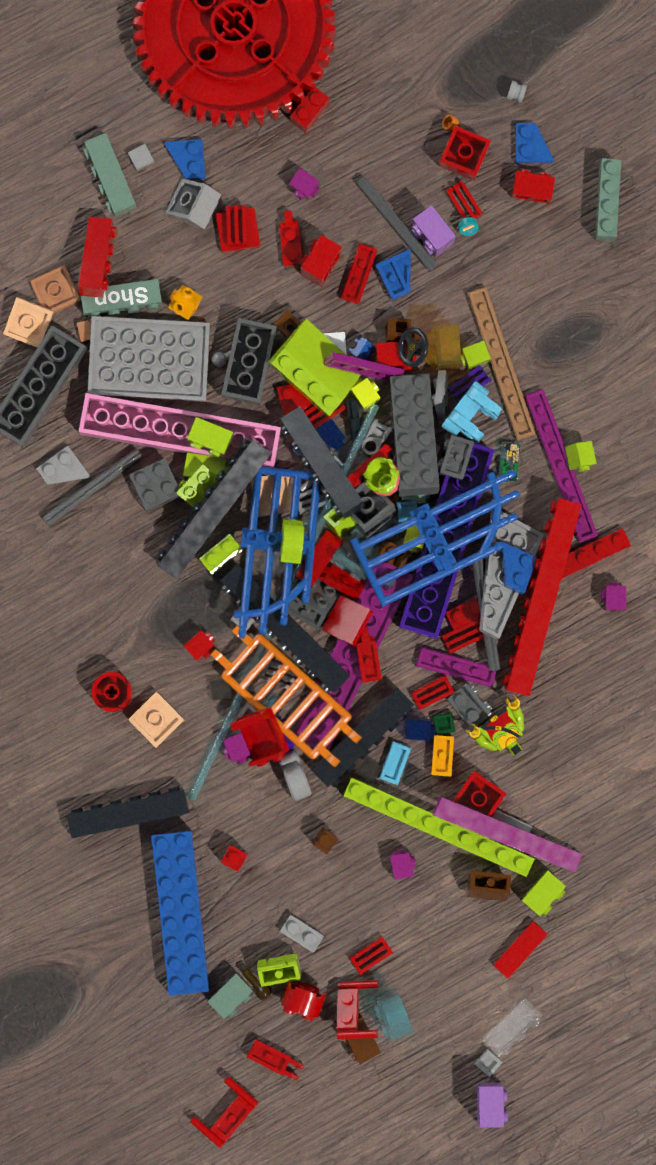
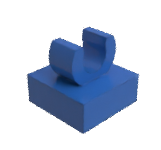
(363, 349)

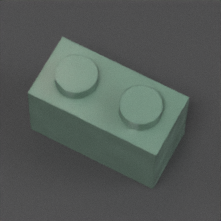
(230, 996)

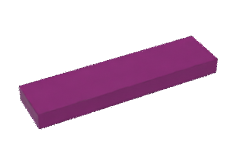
(362, 366)
(455, 667)

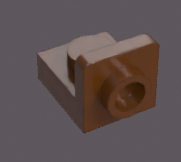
(397, 561)

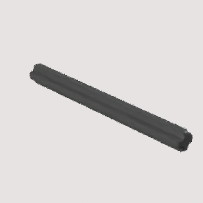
(396, 223)
(92, 487)
(490, 643)

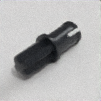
(353, 418)

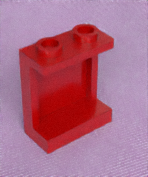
(262, 736)

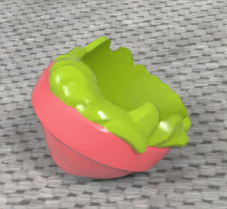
(382, 476)

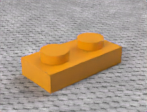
(442, 755)

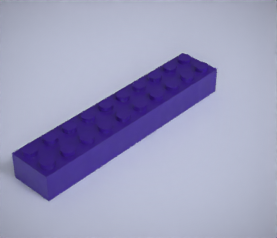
(428, 605)

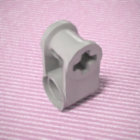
(376, 435)

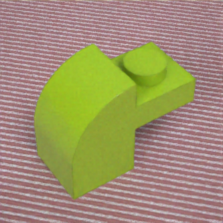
(292, 541)

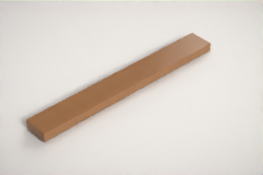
(501, 364)

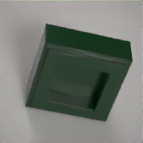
(444, 723)

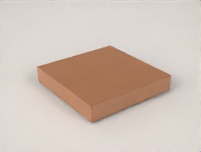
(55, 289)

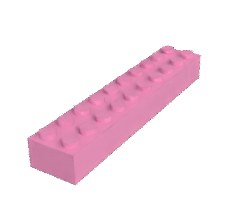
(165, 426)

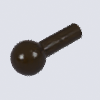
(261, 992)

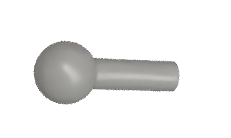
(219, 359)

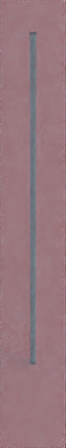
(261, 649)

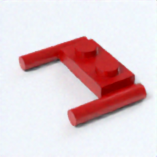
(348, 1010)
(231, 1118)

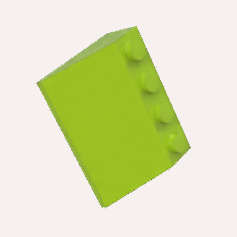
(303, 366)

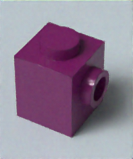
(304, 185)
(614, 597)
(236, 749)
(402, 864)

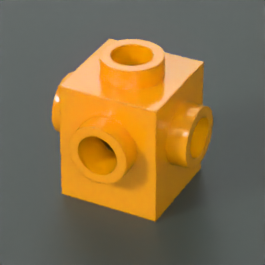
(184, 301)

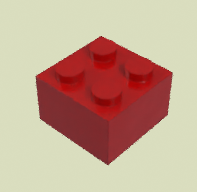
(464, 153)
(321, 260)
(479, 794)

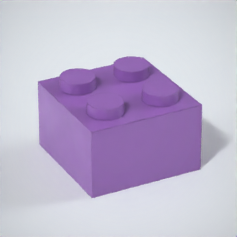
(432, 231)
(491, 1105)

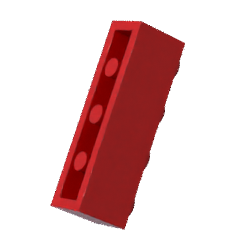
(96, 257)

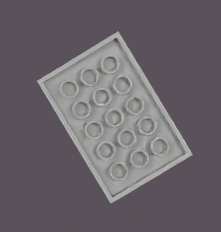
(148, 358)

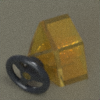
(438, 348)

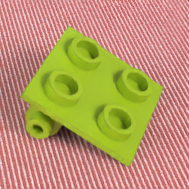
(194, 487)

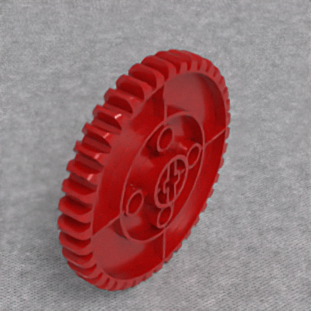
(236, 80)

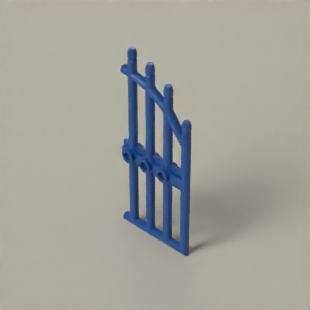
(433, 537)
(271, 541)

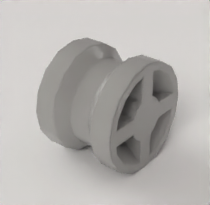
(516, 91)

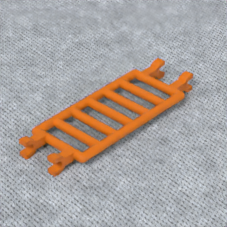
(302, 678)

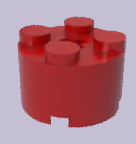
(104, 684)
(303, 1000)

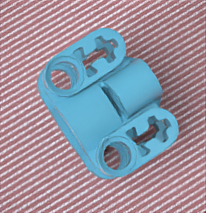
(472, 401)

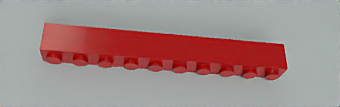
(542, 596)

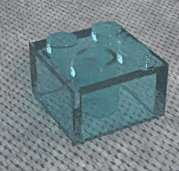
(394, 1016)

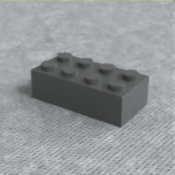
(248, 362)

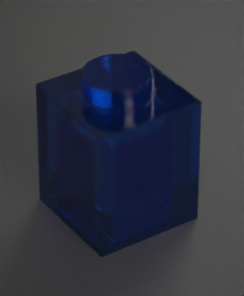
(331, 435)
(419, 730)

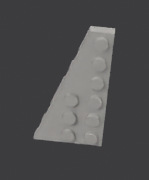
(497, 599)

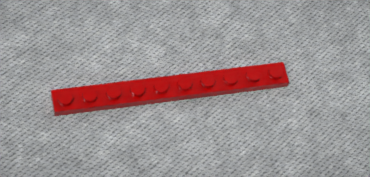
(575, 562)

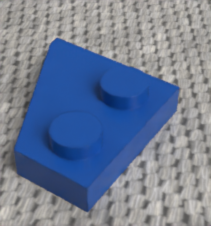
(531, 145)
(188, 157)
(396, 274)
(517, 568)

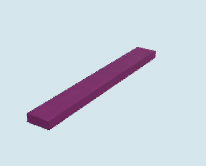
(557, 458)
(507, 834)

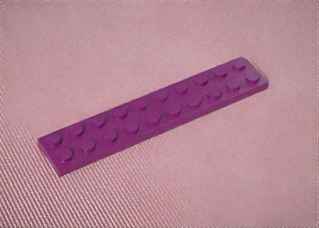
(347, 656)

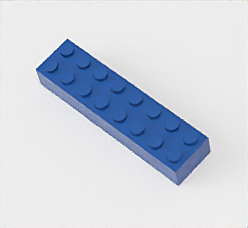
(180, 913)

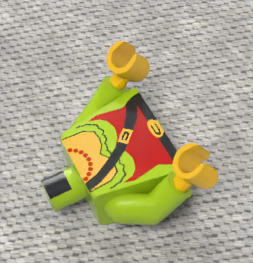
(501, 729)

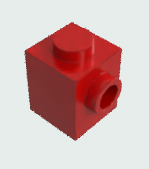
(200, 645)

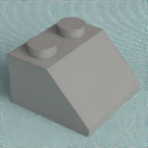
(193, 203)

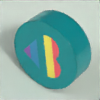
(468, 226)

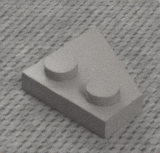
(440, 398)
(62, 468)

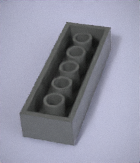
(39, 385)
(414, 434)

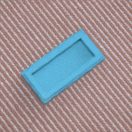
(395, 763)

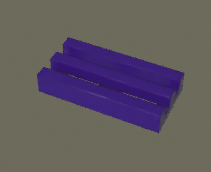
(482, 375)

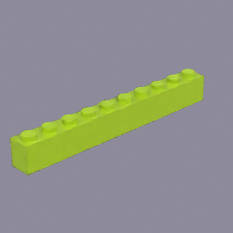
(438, 827)

